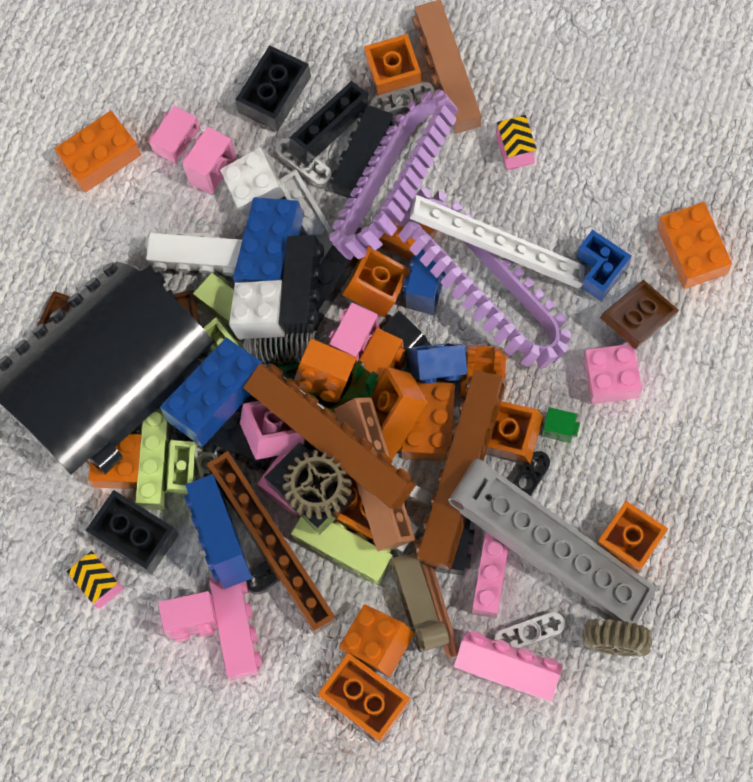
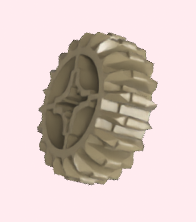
(308, 488)
(617, 638)

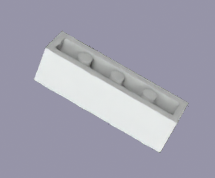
(193, 253)

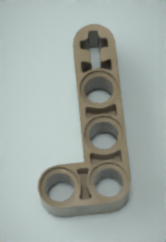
(418, 603)

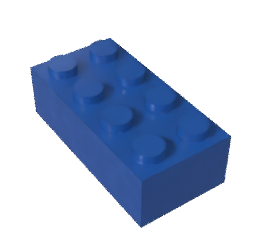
(265, 239)
(211, 392)
(216, 532)

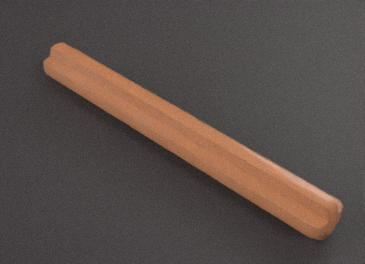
(451, 649)

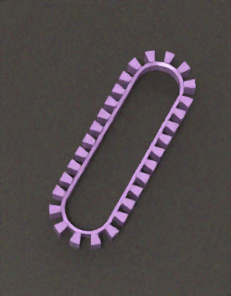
(408, 181)
(542, 354)

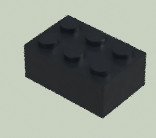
(273, 88)
(275, 481)
(132, 532)

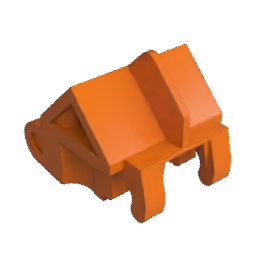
(483, 359)

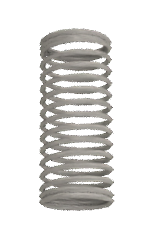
(252, 342)

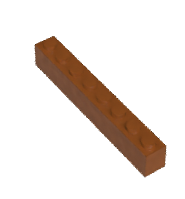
(327, 434)
(470, 442)
(271, 543)

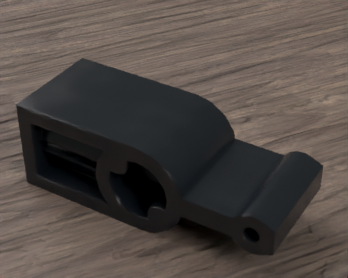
(404, 329)

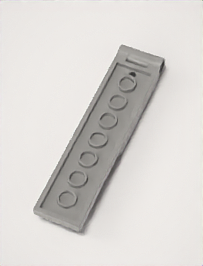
(550, 542)

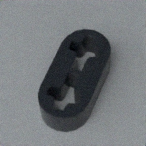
(268, 582)

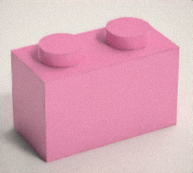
(174, 134)

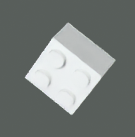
(252, 177)
(256, 310)

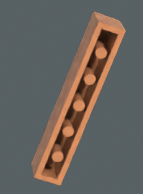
(446, 63)
(388, 526)

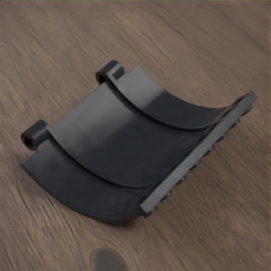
(101, 366)

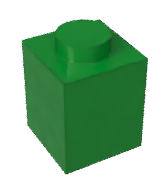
(560, 425)

